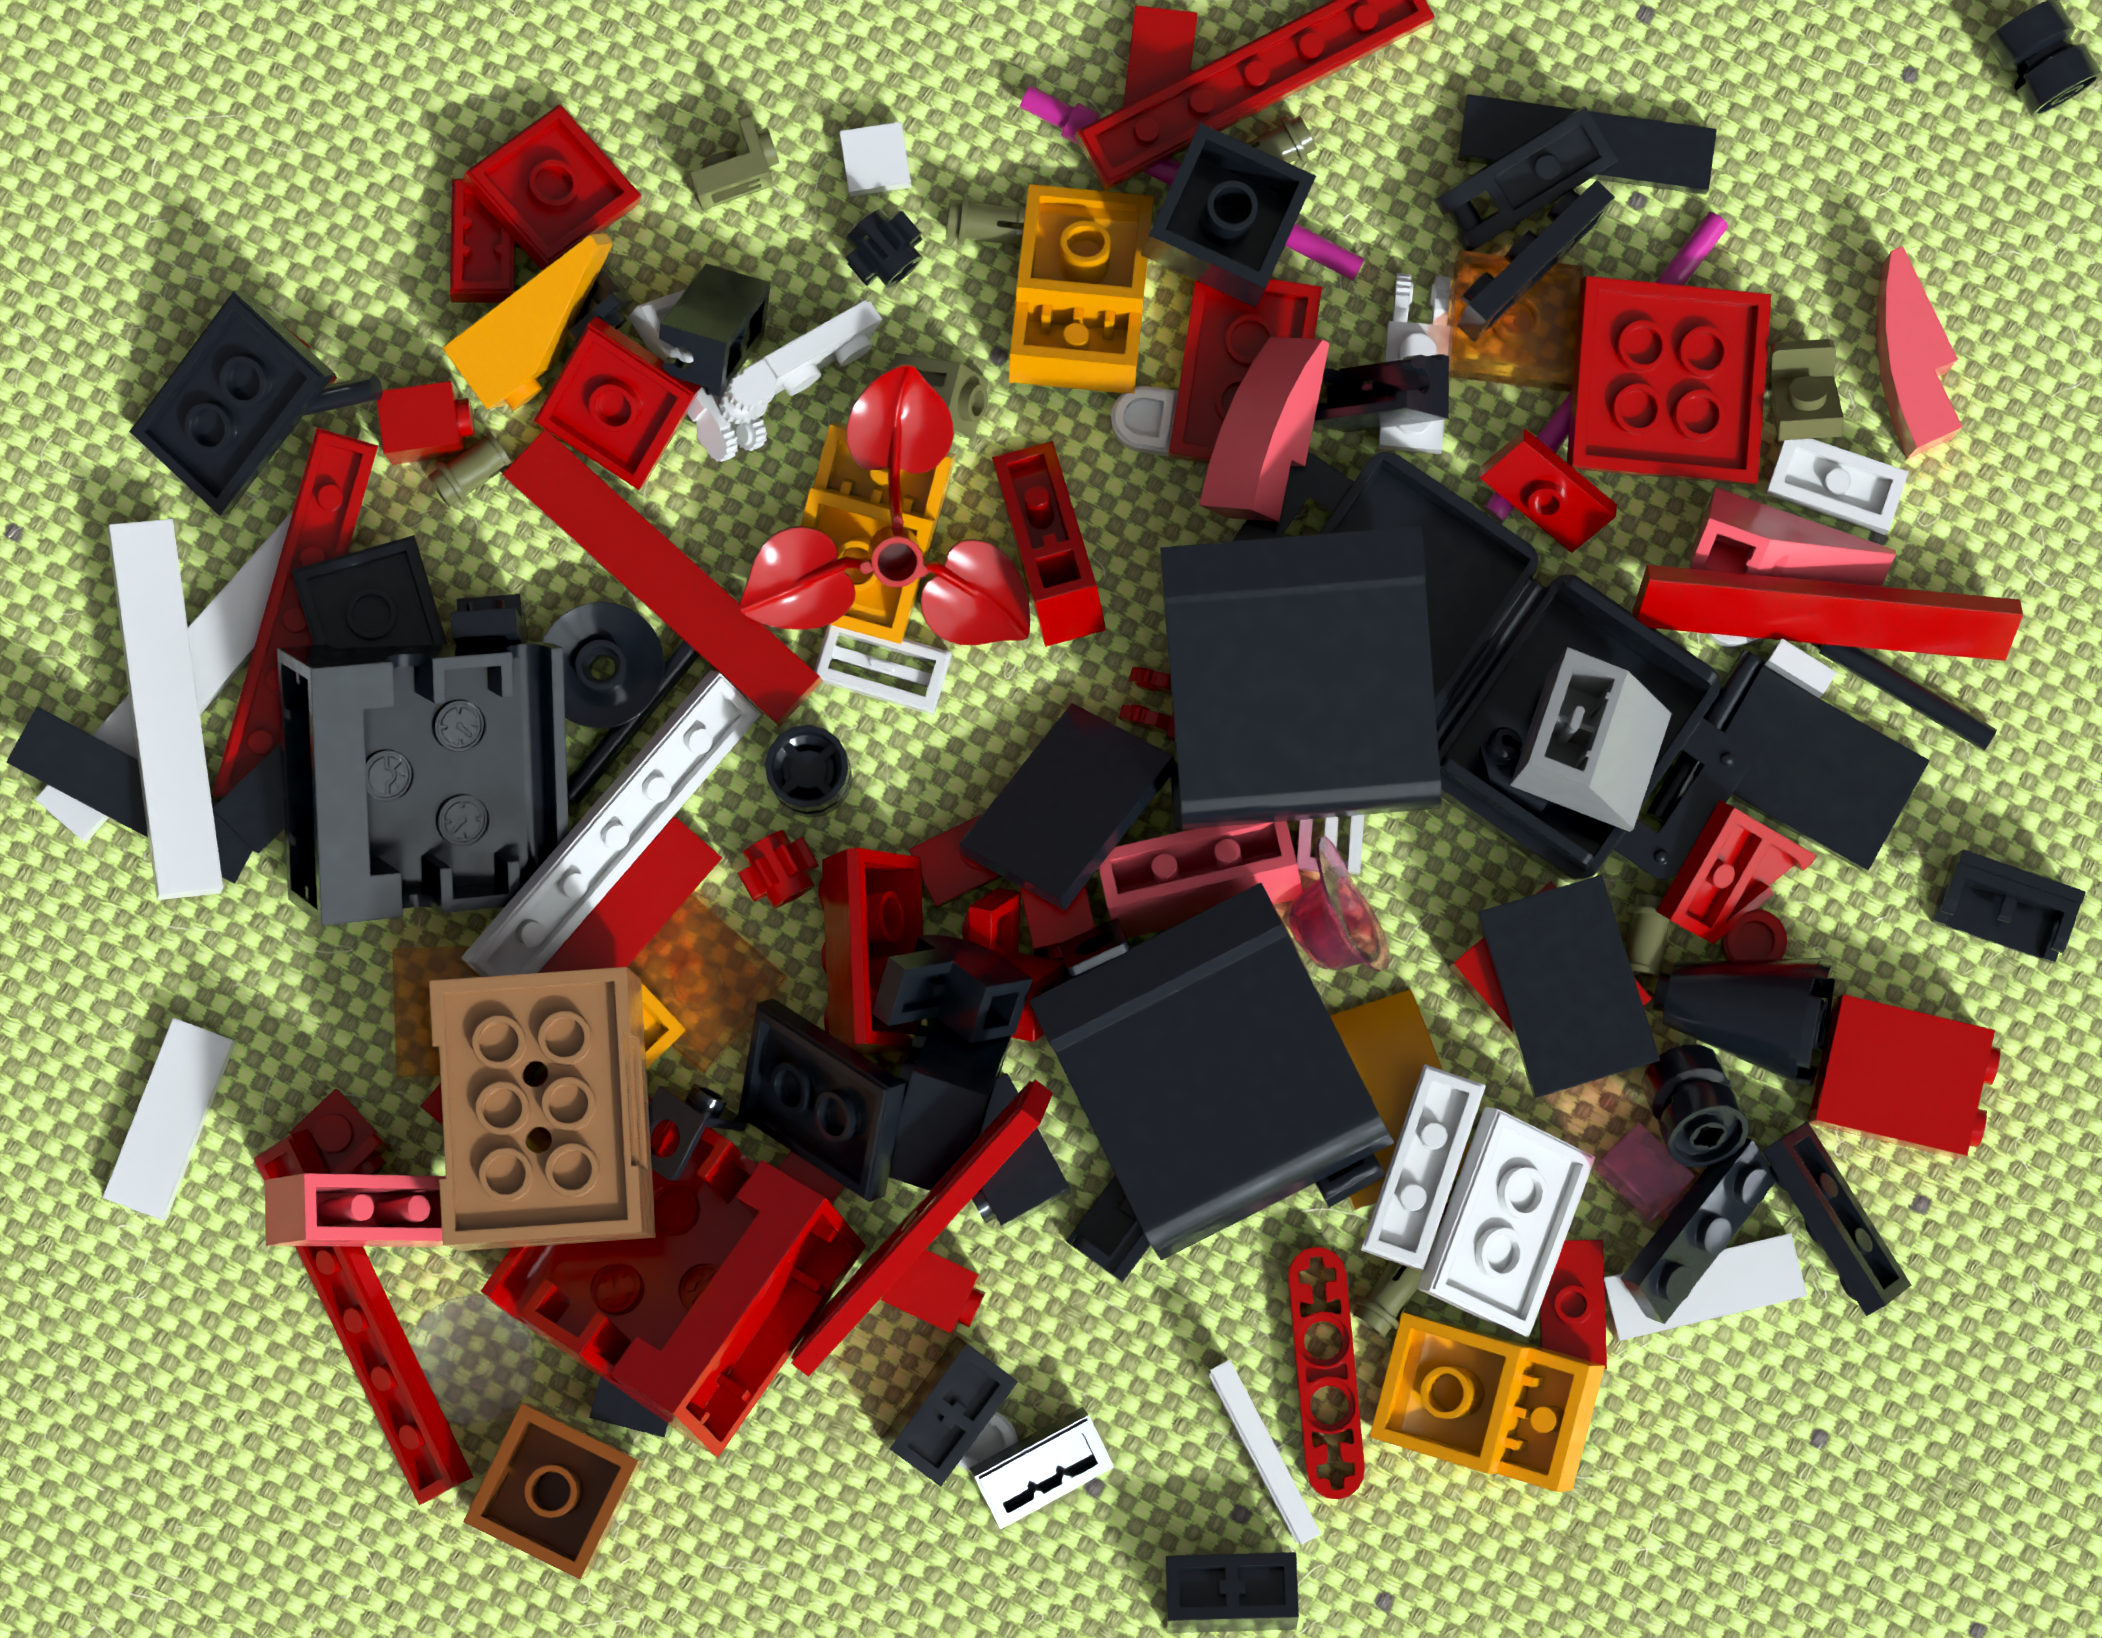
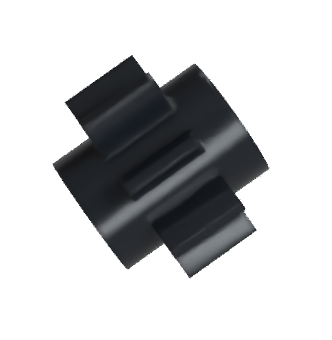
(884, 248)

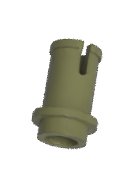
(1287, 141)
(980, 220)
(469, 470)
(1646, 935)
(1387, 1298)

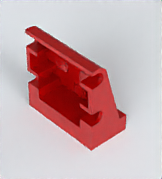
(703, 1308)

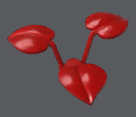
(803, 583)

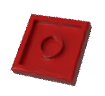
(551, 187)
(616, 403)

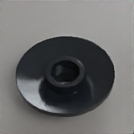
(613, 633)

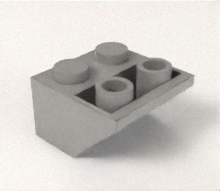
(1592, 740)

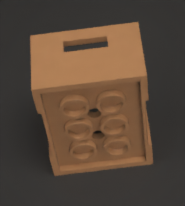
(594, 1104)

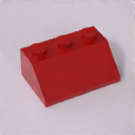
(868, 915)

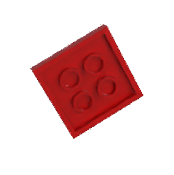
(1668, 380)

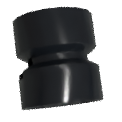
(2044, 57)
(809, 771)
(1695, 1106)

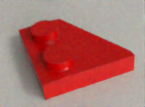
(1729, 873)

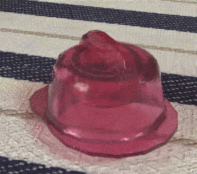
(1335, 919)

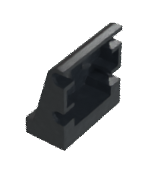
(1301, 677)
(419, 775)
(1211, 1071)

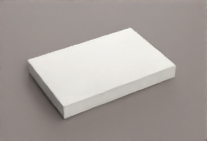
(1506, 1222)

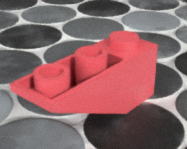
(1767, 541)

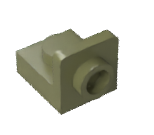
(733, 176)
(959, 387)
(1804, 390)

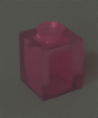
(1643, 1175)

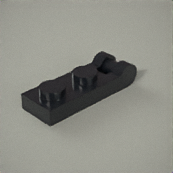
(1528, 178)

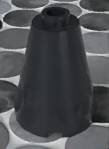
(1753, 1009)

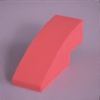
(1911, 358)
(1266, 430)

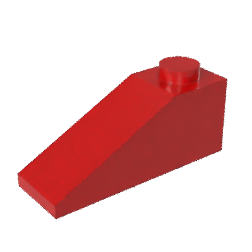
(1049, 544)

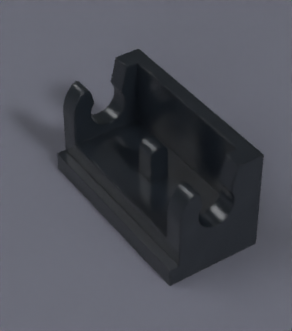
(719, 323)
(1385, 394)
(2007, 906)
(1111, 1233)
(948, 1411)
(1232, 1592)

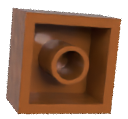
(554, 1490)

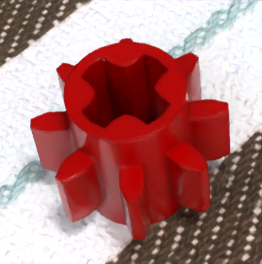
(778, 869)

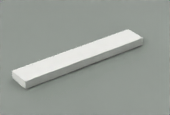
(220, 647)
(164, 709)
(614, 831)

